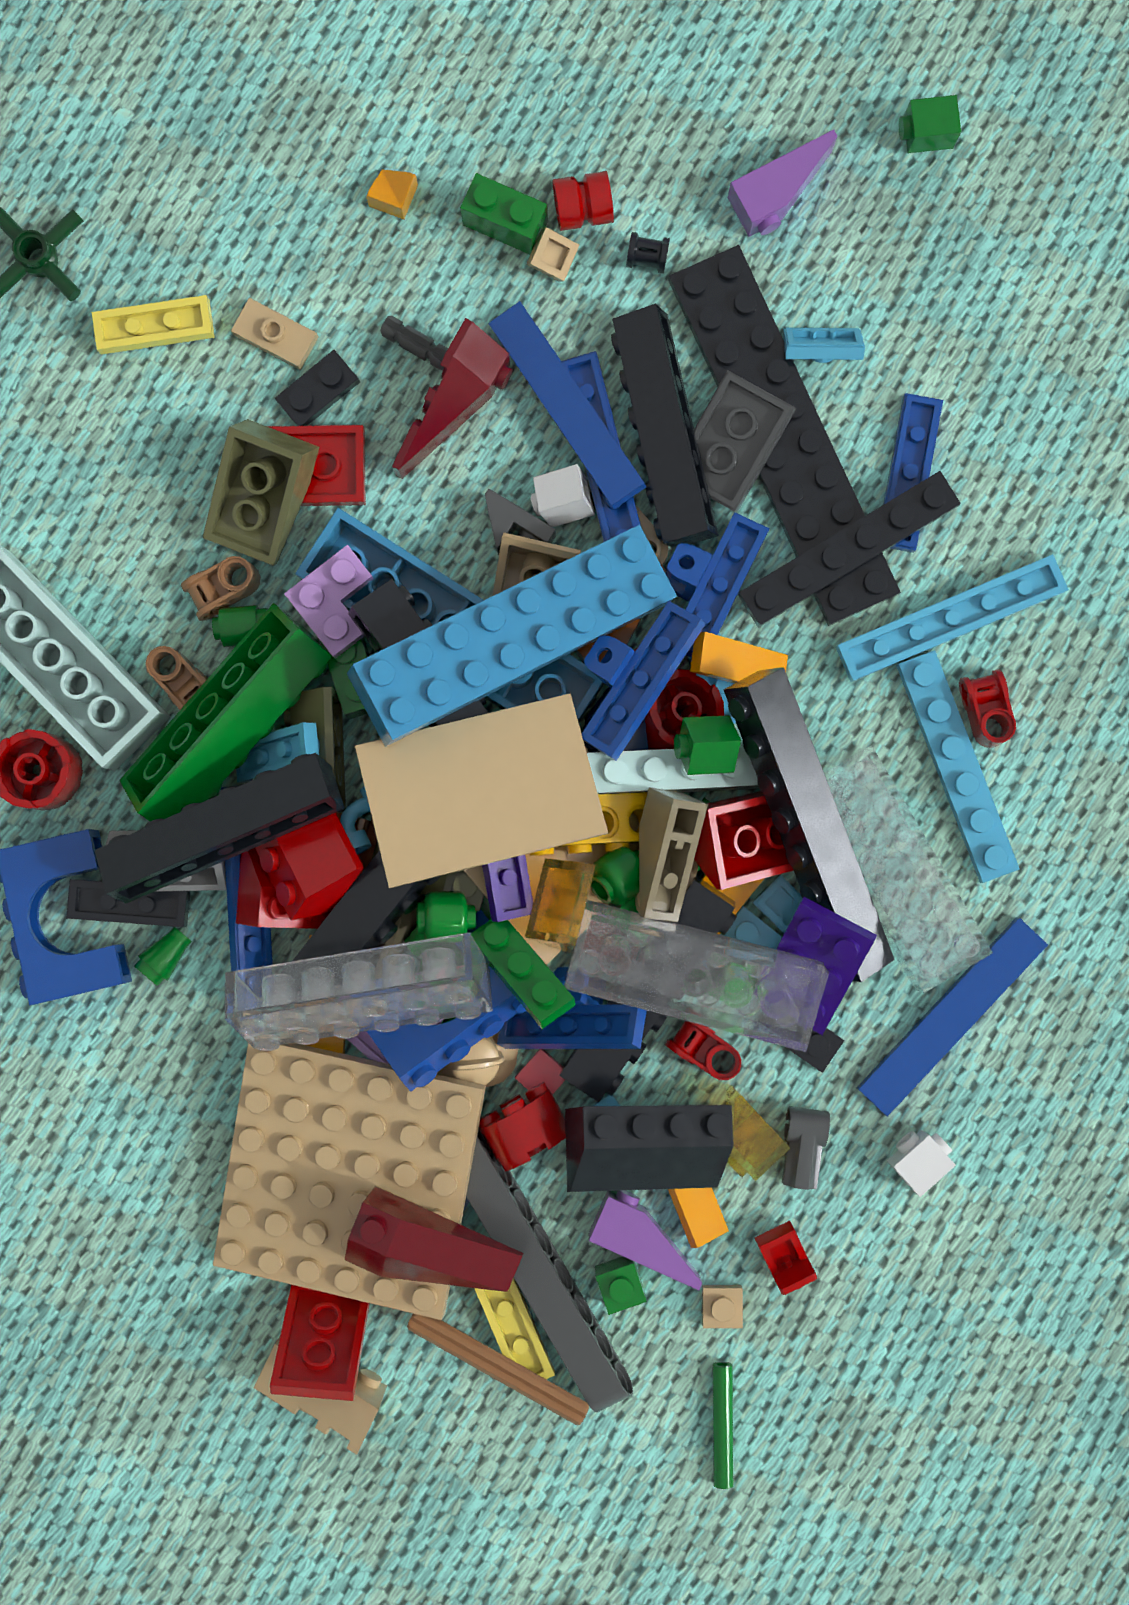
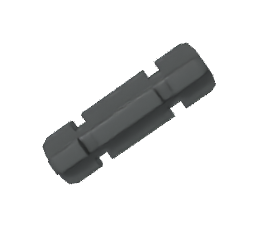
(413, 341)

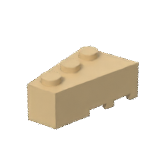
(347, 1418)

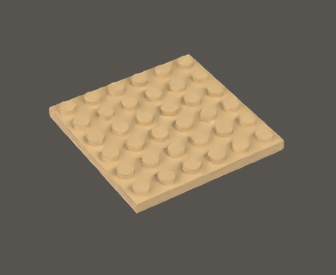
(312, 1147)

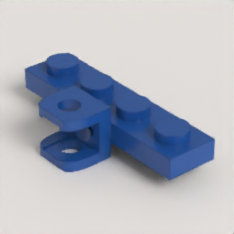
(715, 582)
(636, 676)
(582, 1027)

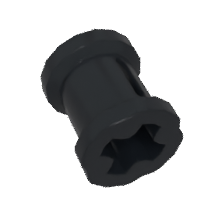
(647, 252)

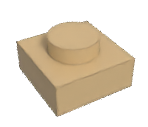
(552, 254)
(722, 1306)

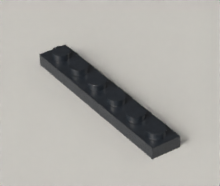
(849, 549)

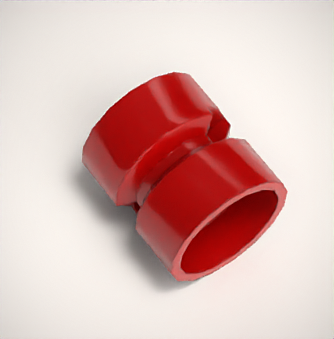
(583, 200)

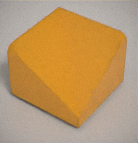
(392, 192)

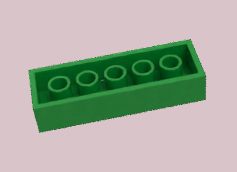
(226, 717)

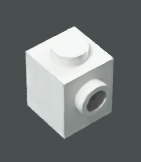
(562, 496)
(921, 1160)

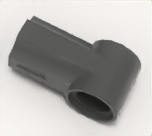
(805, 1136)

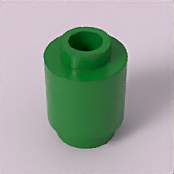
(235, 623)

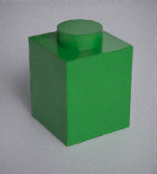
(930, 124)
(707, 745)
(620, 1284)

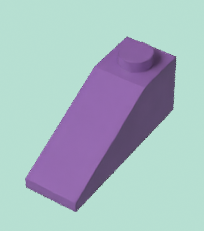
(771, 190)
(634, 1234)

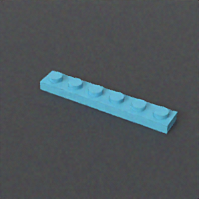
(951, 618)
(957, 767)

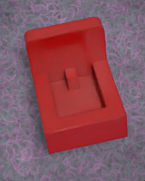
(786, 1258)

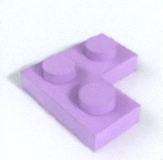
(321, 599)

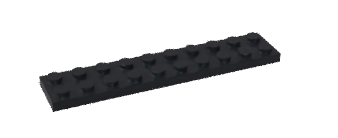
(803, 469)

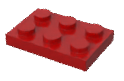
(339, 466)
(319, 1346)

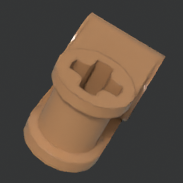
(214, 586)
(184, 679)

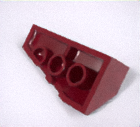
(470, 377)
(421, 1246)

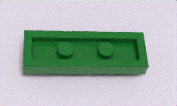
(523, 972)

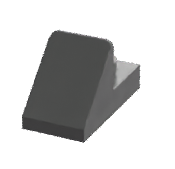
(508, 517)

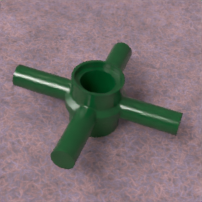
(46, 264)

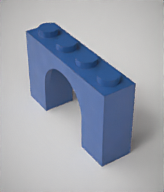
(26, 877)
(422, 1051)

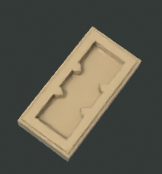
(274, 333)

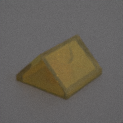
(560, 903)

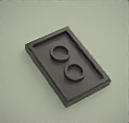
(738, 437)

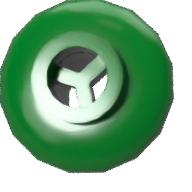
(616, 876)
(444, 914)

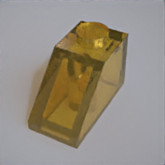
(754, 1140)

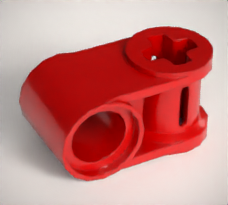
(988, 705)
(702, 1048)

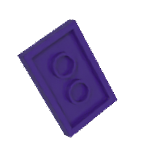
(834, 941)

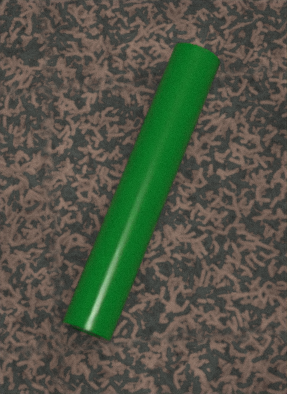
(722, 1425)

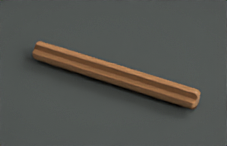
(499, 1367)

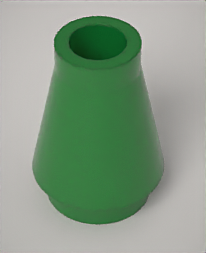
(163, 956)

